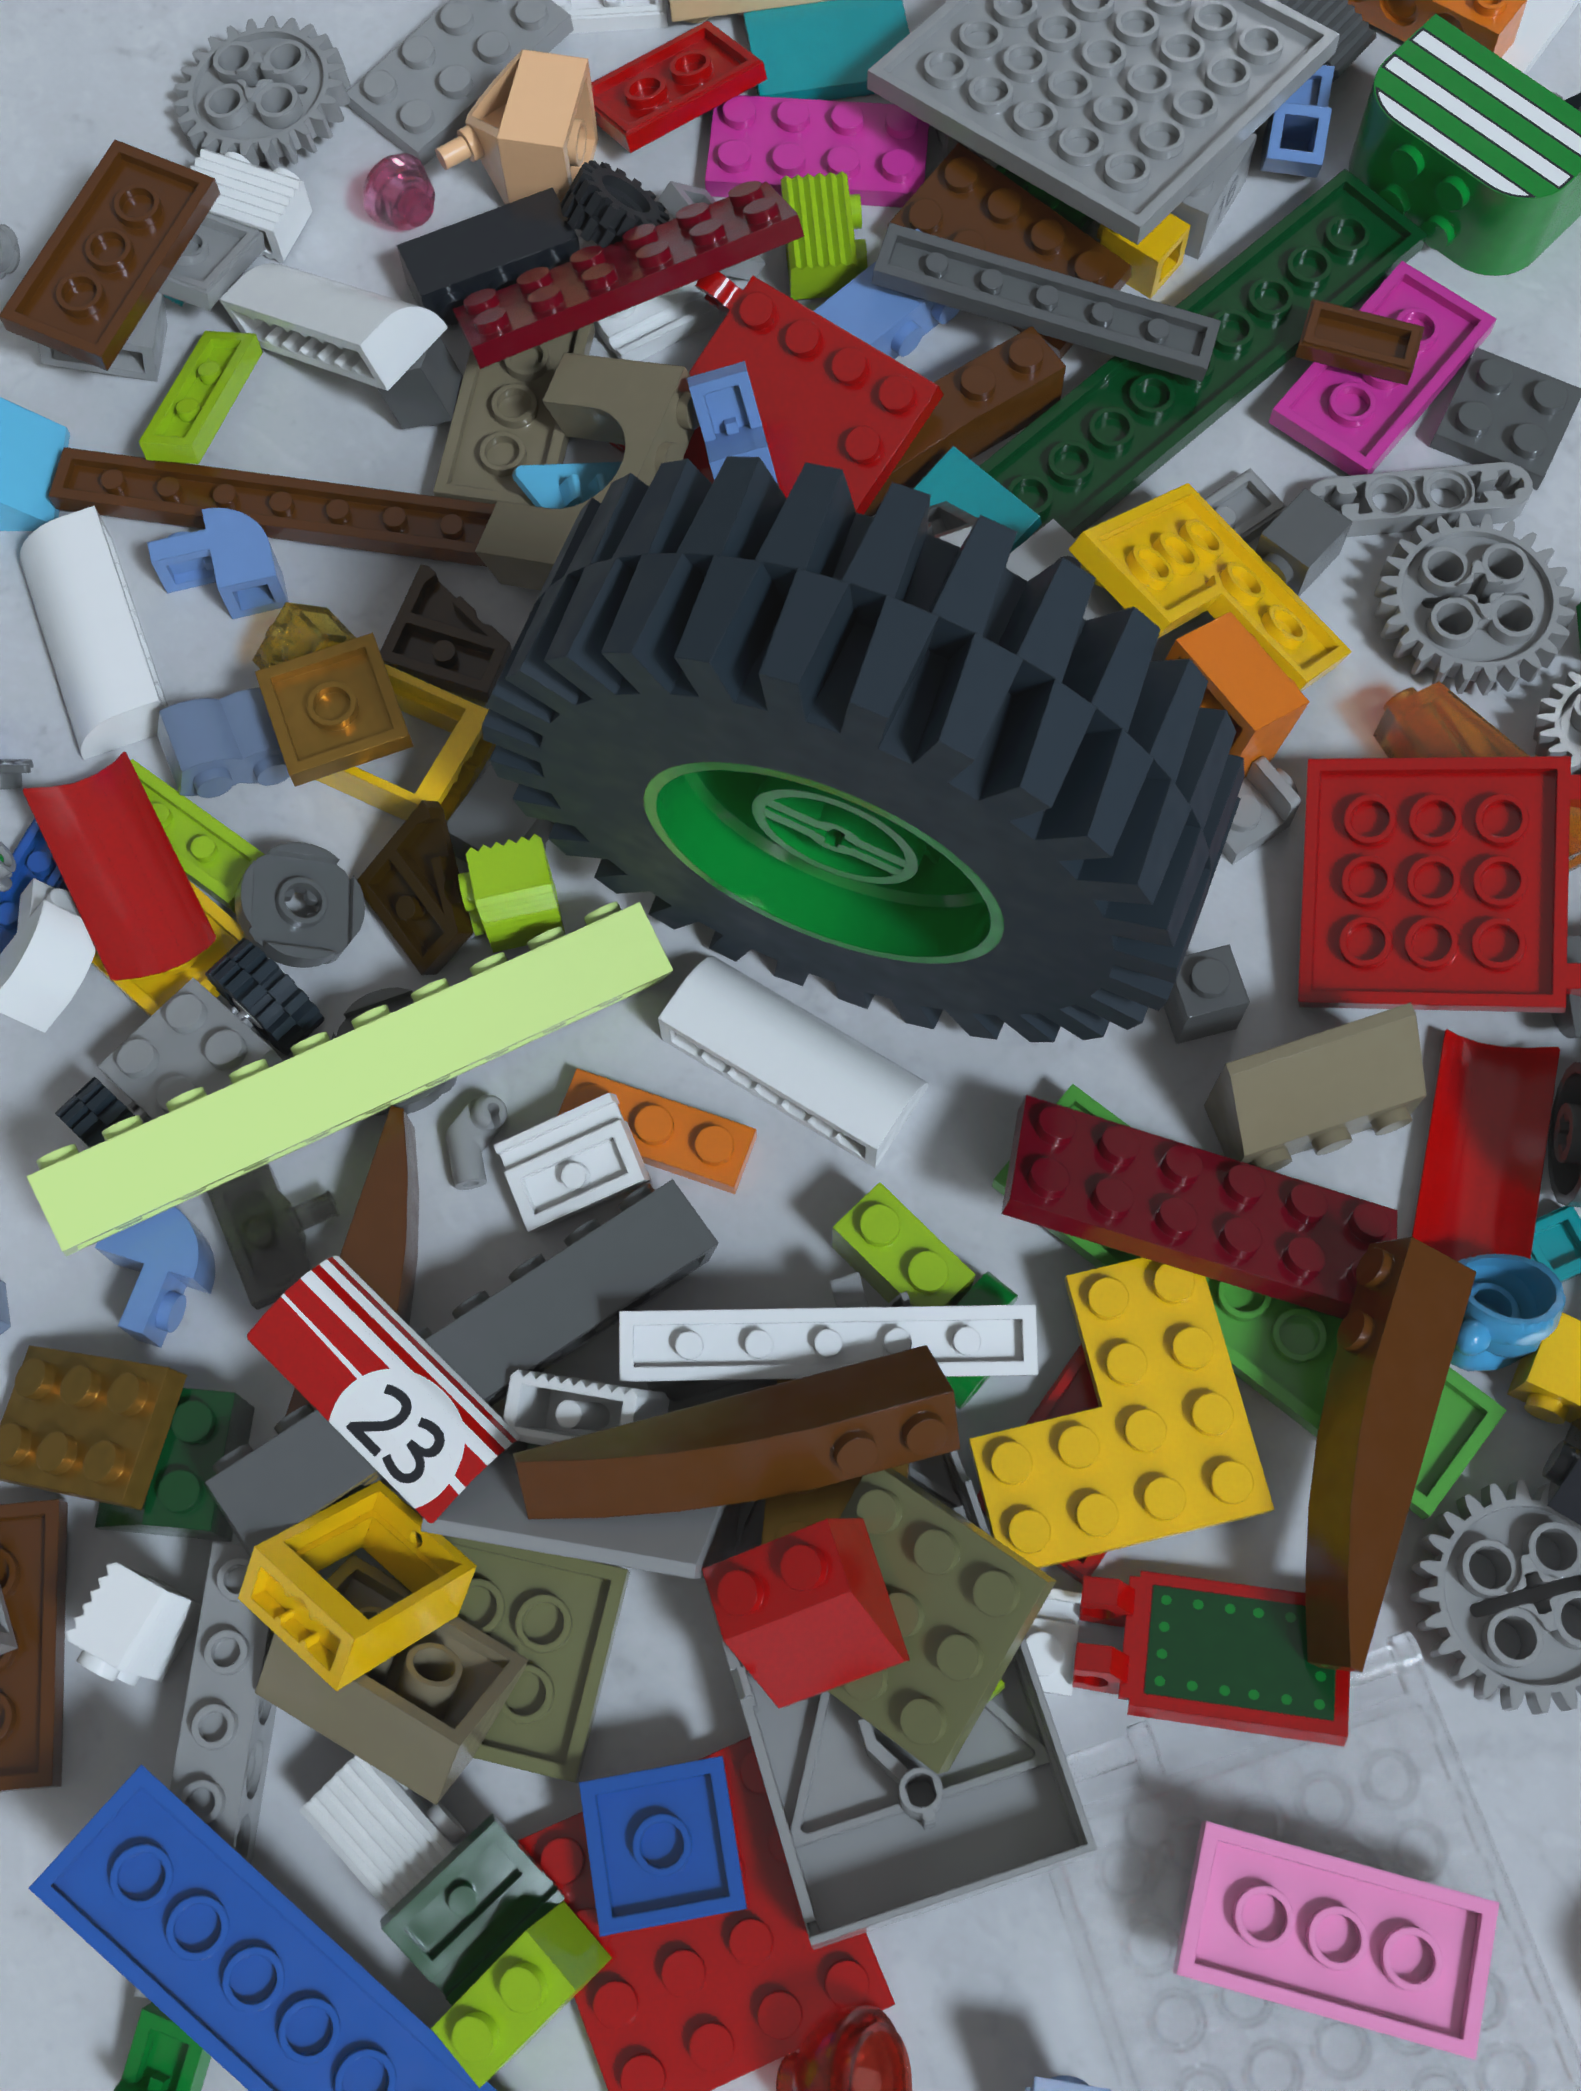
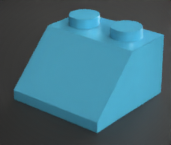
(27, 466)

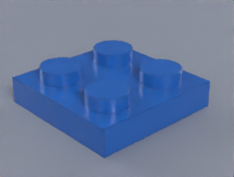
(662, 1846)

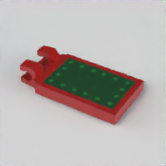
(1212, 1657)

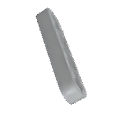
(1414, 490)

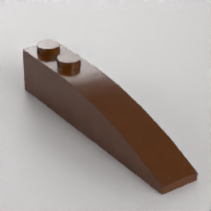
(983, 406)
(385, 1224)
(1375, 1437)
(750, 1443)

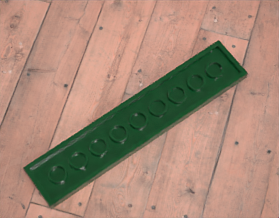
(1137, 417)

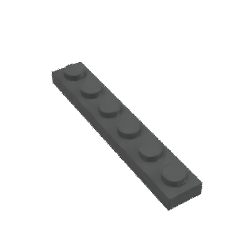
(1047, 301)

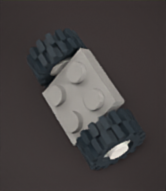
(197, 1042)

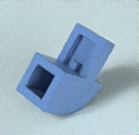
(1299, 129)
(729, 416)
(228, 552)
(169, 1257)

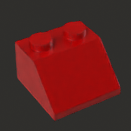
(807, 1610)

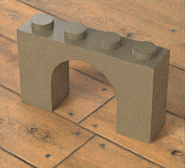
(597, 400)

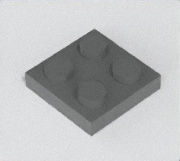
(1506, 415)

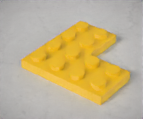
(1185, 559)
(1157, 1453)

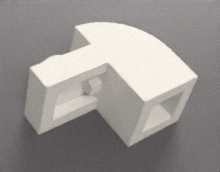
(45, 957)

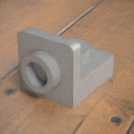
(1264, 811)

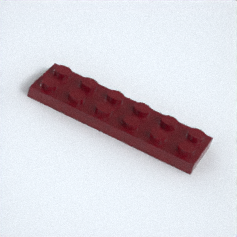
(627, 272)
(1189, 1207)

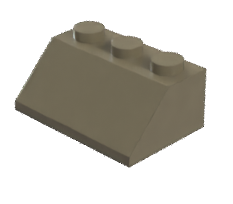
(1320, 1090)
(416, 1711)

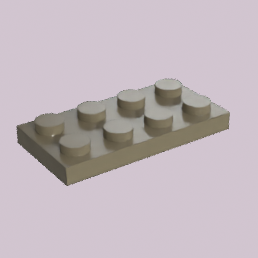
(505, 423)

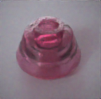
(399, 192)

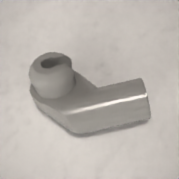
(470, 1136)

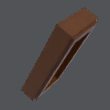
(1360, 342)

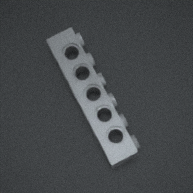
(224, 1721)

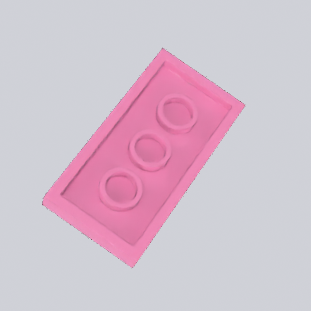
(1337, 1939)

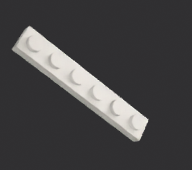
(816, 1340)

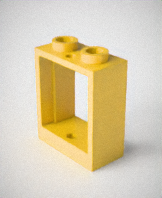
(452, 770)
(324, 1625)

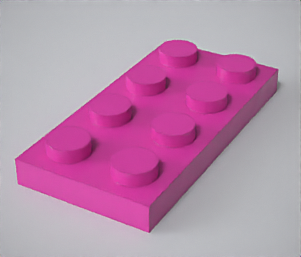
(778, 137)
(1360, 417)

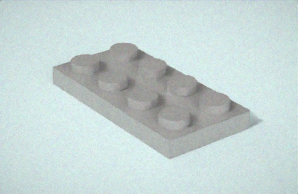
(447, 63)

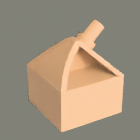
(530, 126)

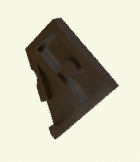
(445, 641)
(418, 890)

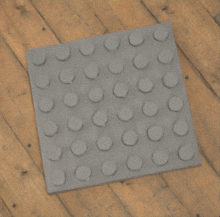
(1104, 97)

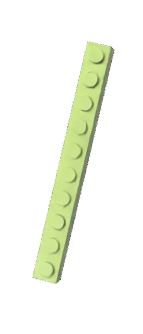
(345, 1079)

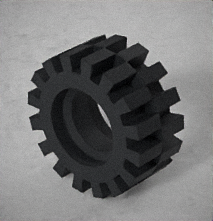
(609, 204)

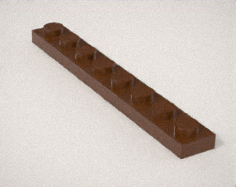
(280, 504)

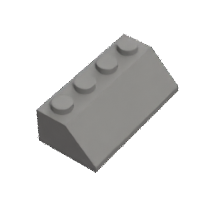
(663, 1543)

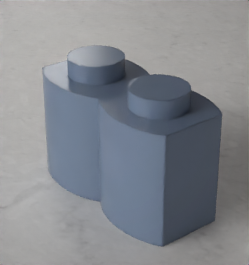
(221, 744)

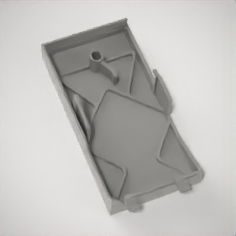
(862, 1817)

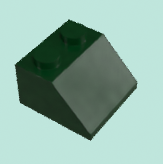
(178, 1501)

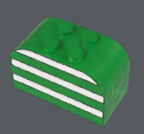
(1470, 151)

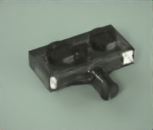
(267, 1232)

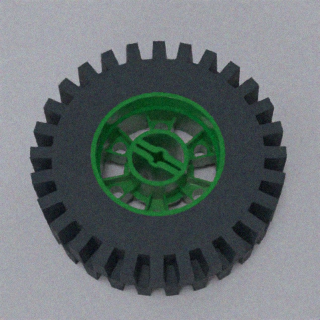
(869, 750)

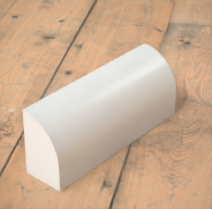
(331, 323)
(92, 632)
(791, 1059)

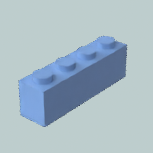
(882, 315)

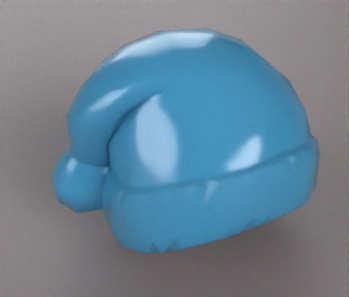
(1507, 1312)

